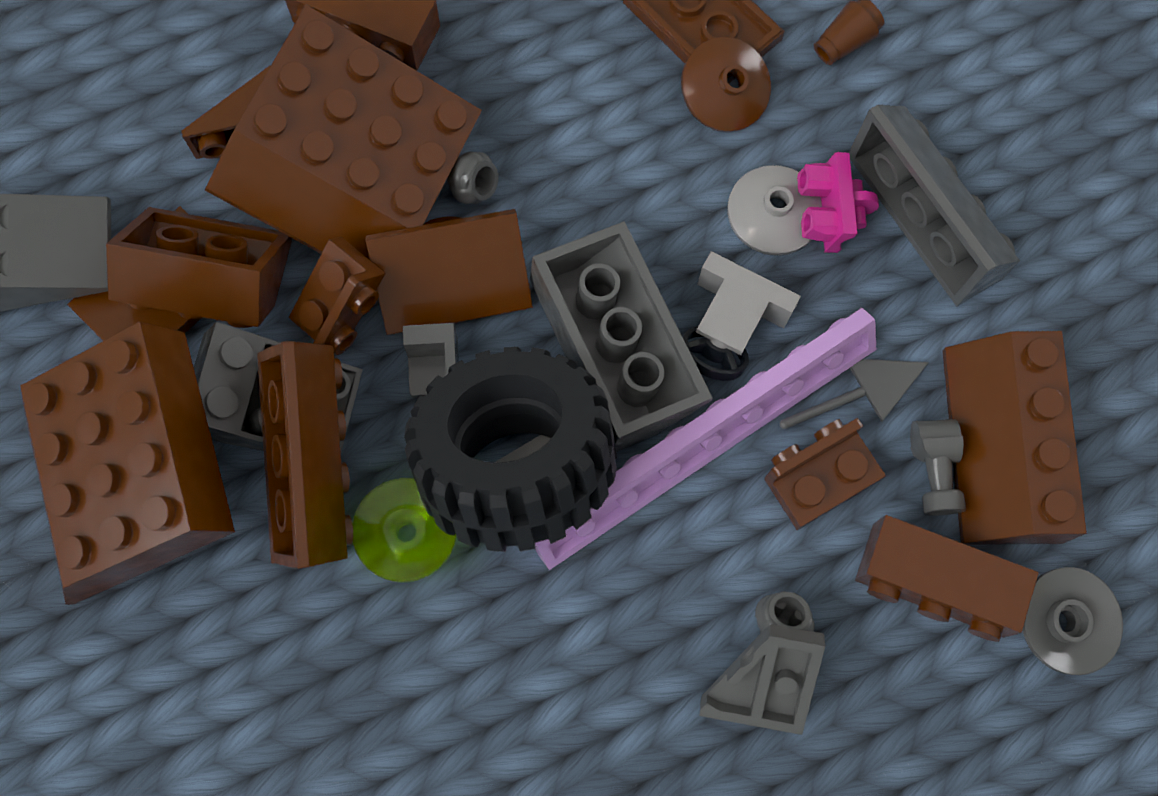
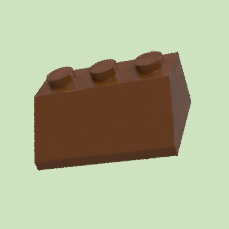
(197, 267)

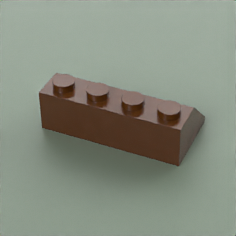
(1017, 439)
(304, 454)

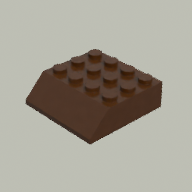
(341, 140)
(124, 459)

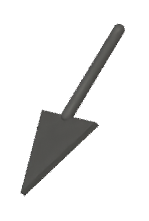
(880, 381)

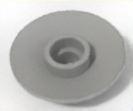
(758, 221)

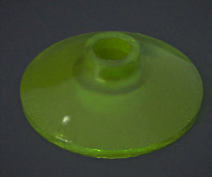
(377, 528)

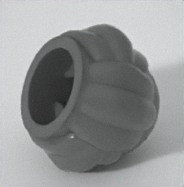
(473, 178)
(785, 610)

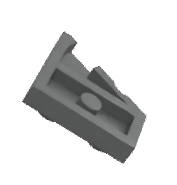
(769, 681)

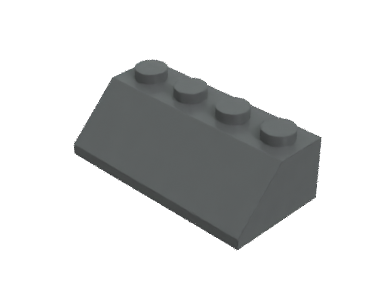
(931, 203)
(619, 332)

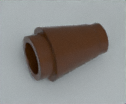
(851, 29)

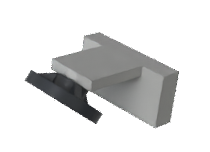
(734, 314)

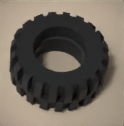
(519, 498)

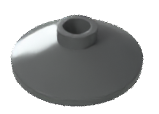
(1092, 619)

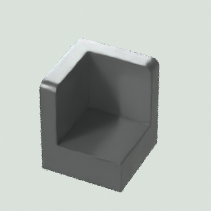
(430, 353)

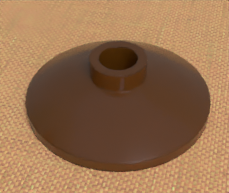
(710, 95)

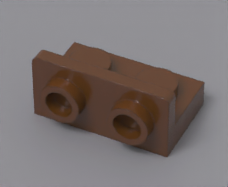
(337, 295)
(824, 473)

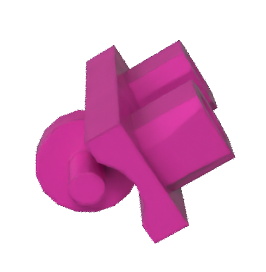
(842, 202)

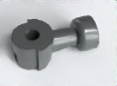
(939, 446)

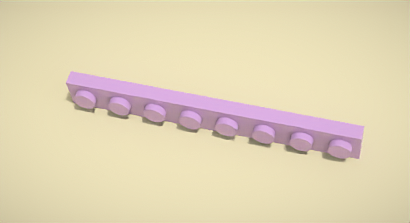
(720, 428)

